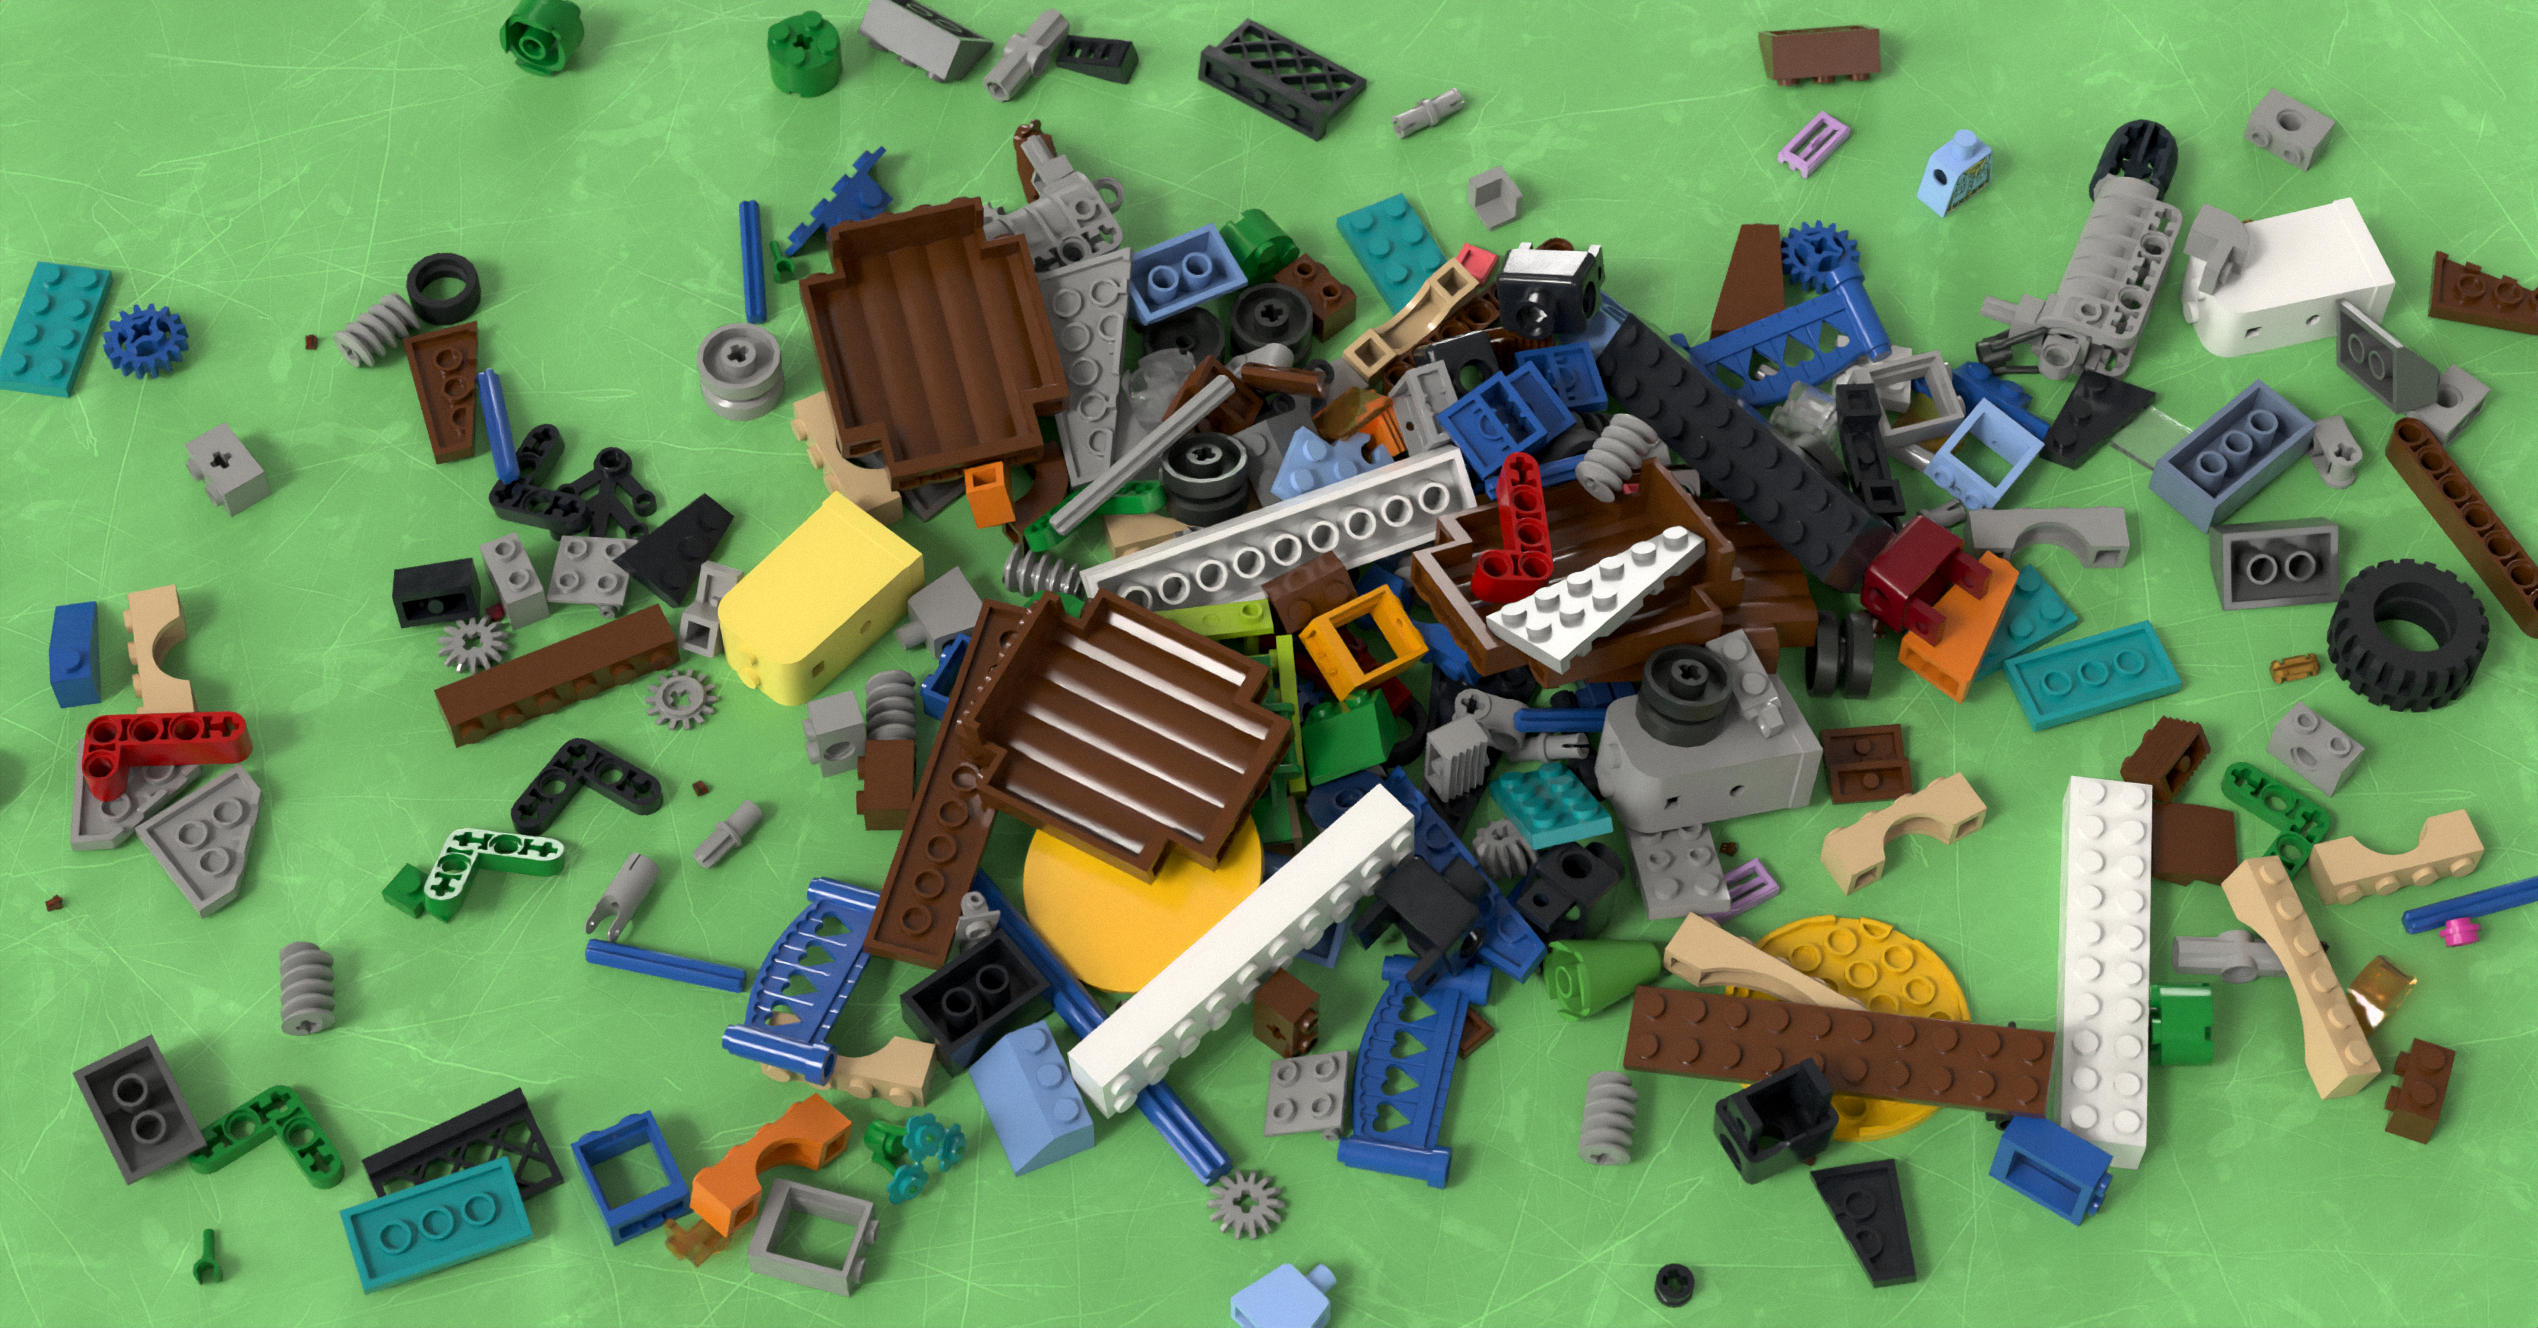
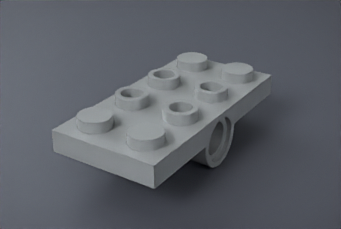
(1677, 872)

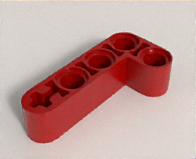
(1527, 553)
(217, 739)

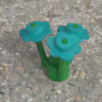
(923, 1138)

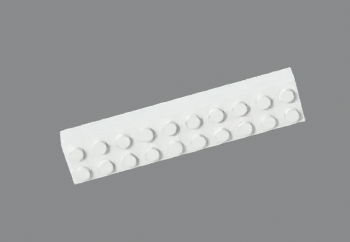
(1353, 518)
(1242, 952)
(2104, 966)

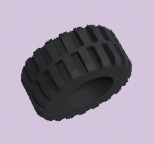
(2421, 597)

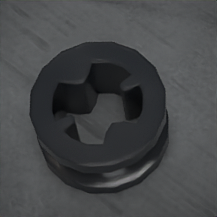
(1664, 1292)

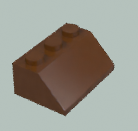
(1820, 53)

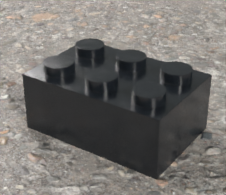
(976, 1001)

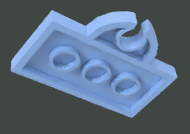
(1316, 464)

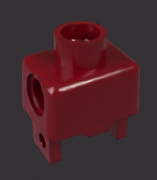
(1912, 574)

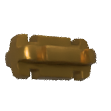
(2294, 667)

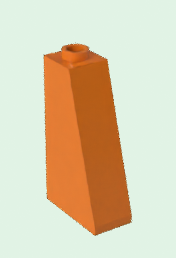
(1966, 635)

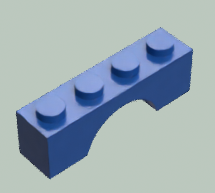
(1437, 638)

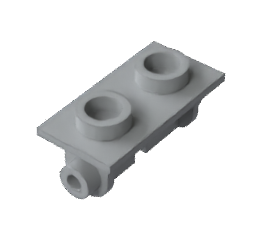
(974, 924)

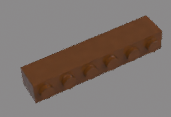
(557, 675)

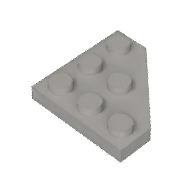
(107, 824)
(207, 839)

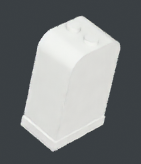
(2290, 282)

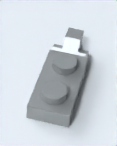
(1752, 688)

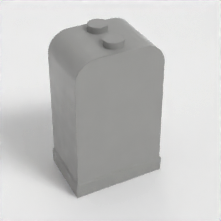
(1730, 777)

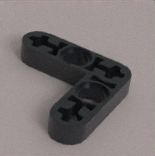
(516, 500)
(588, 774)

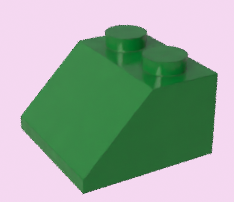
(1348, 735)

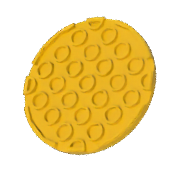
(1120, 929)
(1884, 973)

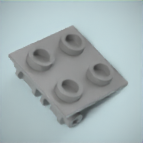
(588, 574)
(1308, 1095)

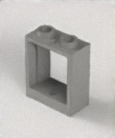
(1939, 380)
(1418, 400)
(822, 1203)

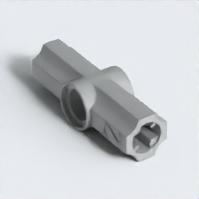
(1026, 55)
(2231, 955)

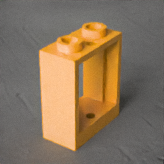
(1336, 660)

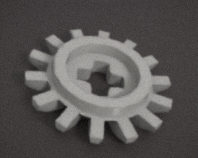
(475, 656)
(680, 686)
(1232, 1213)

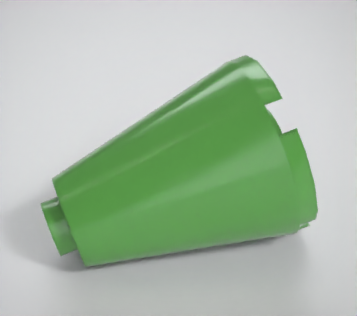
(1597, 973)

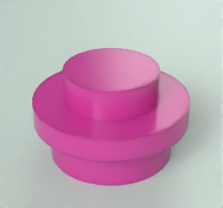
(2460, 932)

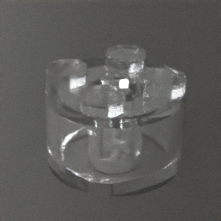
(1156, 384)
(1808, 411)

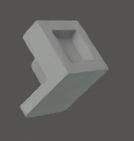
(1494, 198)

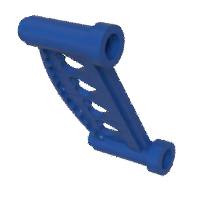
(1843, 308)
(803, 1044)
(1411, 1148)

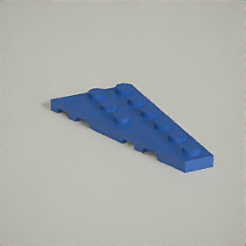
(1511, 941)

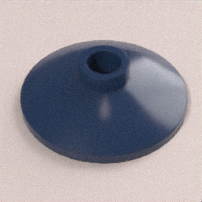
(1334, 798)

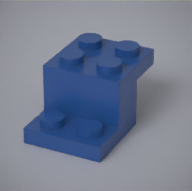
(1570, 373)
(1506, 418)

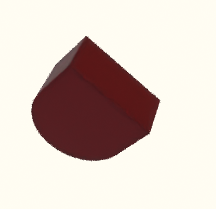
(496, 612)

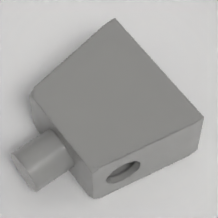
(940, 613)

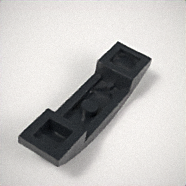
(1864, 450)

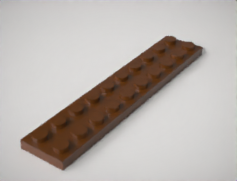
(946, 822)
(1854, 1049)

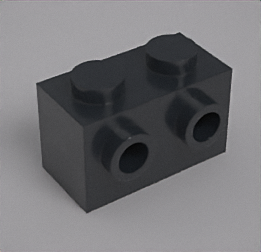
(436, 593)

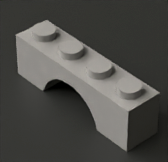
(2092, 535)

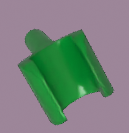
(781, 263)
(208, 1259)

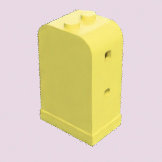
(818, 602)

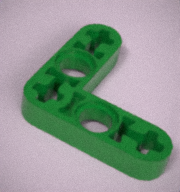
(1132, 498)
(2289, 821)
(478, 849)
(280, 1124)

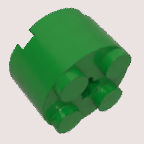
(542, 35)
(804, 55)
(1259, 246)
(2180, 1024)

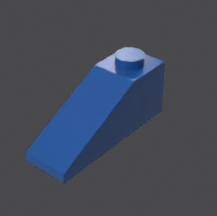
(75, 655)

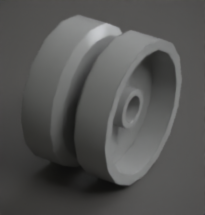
(741, 371)

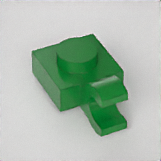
(407, 892)

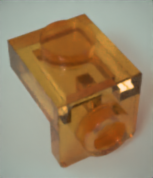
(696, 1243)

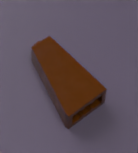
(1753, 280)

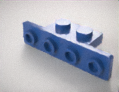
(854, 199)
(1974, 382)

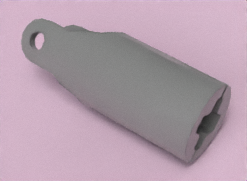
(624, 894)

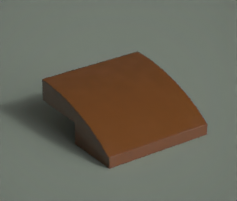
(1285, 380)
(1232, 415)
(1865, 764)
(2192, 843)

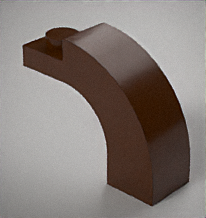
(1048, 490)

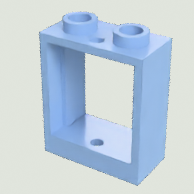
(1999, 434)

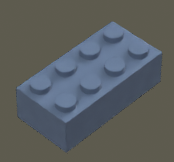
(2232, 456)

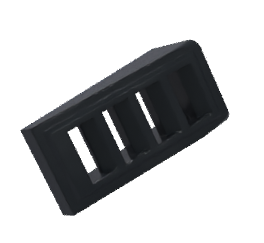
(1117, 68)

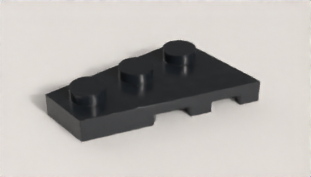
(2090, 416)
(673, 552)
(1871, 1218)

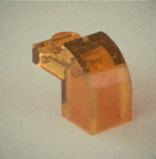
(2378, 992)

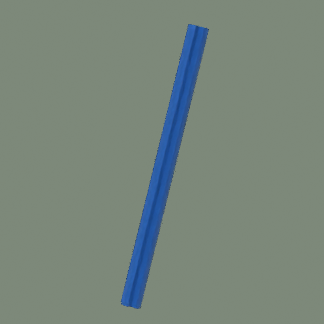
(1084, 1015)

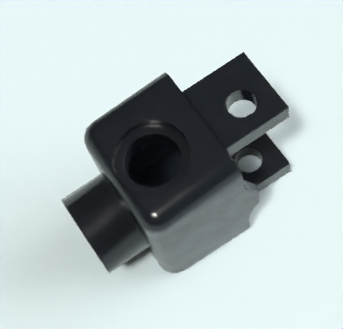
(1549, 290)
(1462, 350)
(1570, 878)
(1434, 914)
(1785, 1106)

